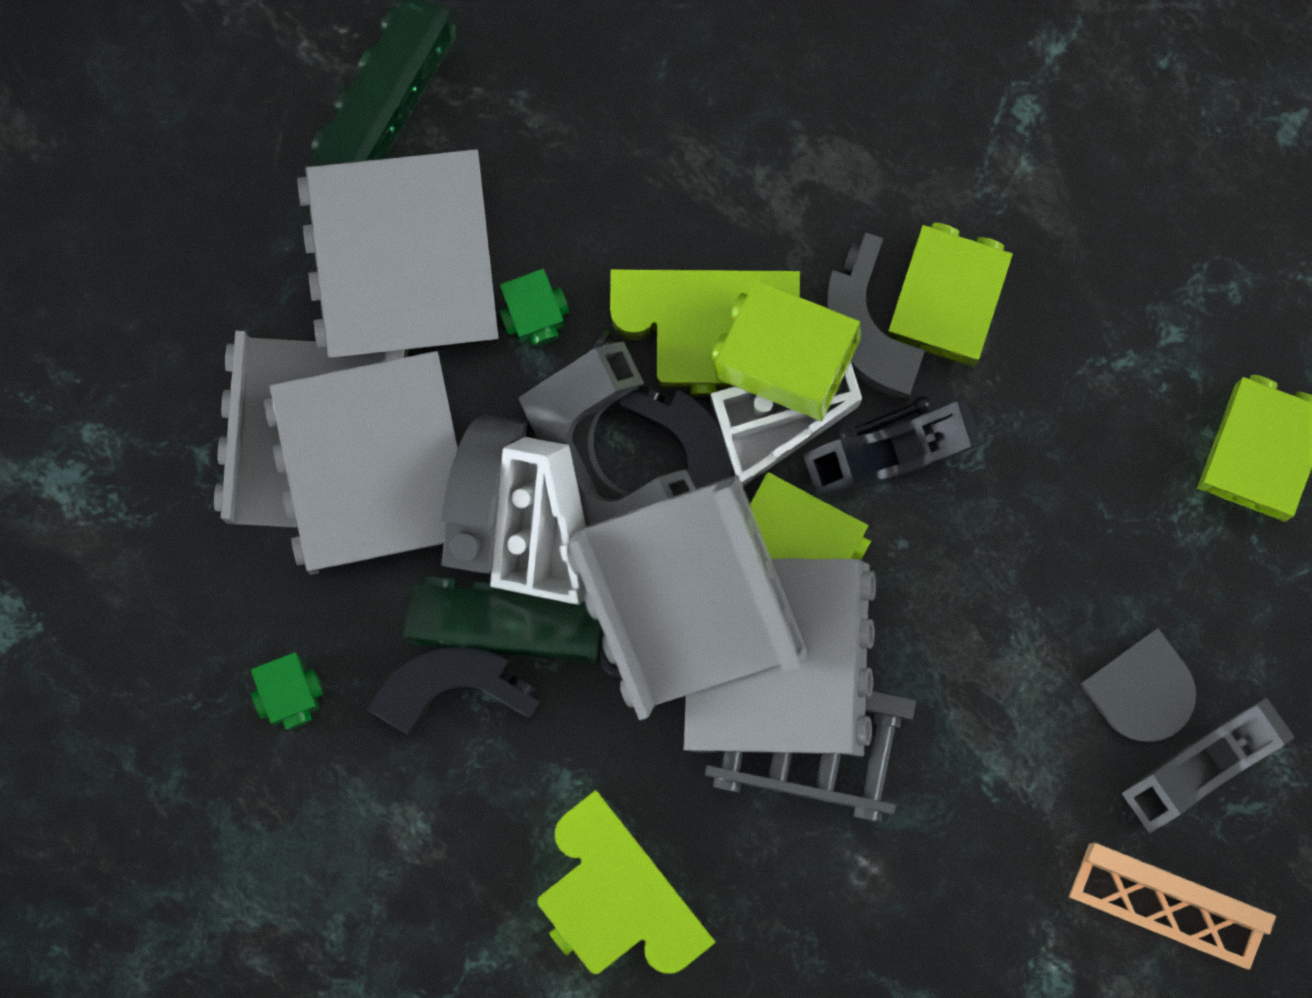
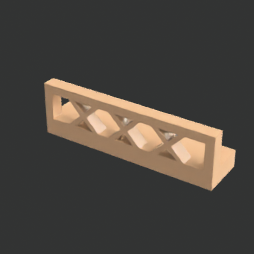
(1177, 888)

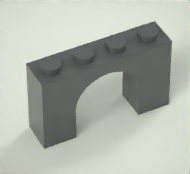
(567, 411)

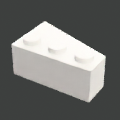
(765, 432)
(536, 520)

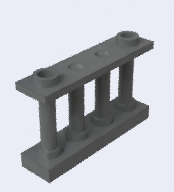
(887, 715)

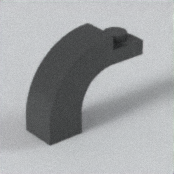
(879, 360)
(474, 492)
(1207, 764)

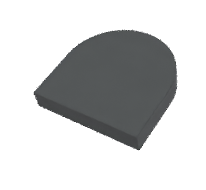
(1144, 690)

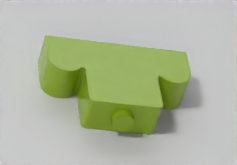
(689, 316)
(616, 897)

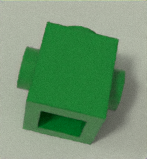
(533, 308)
(286, 691)

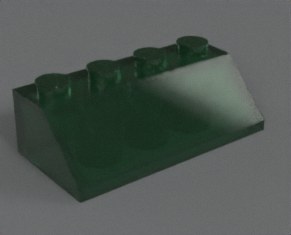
(388, 85)
(500, 622)

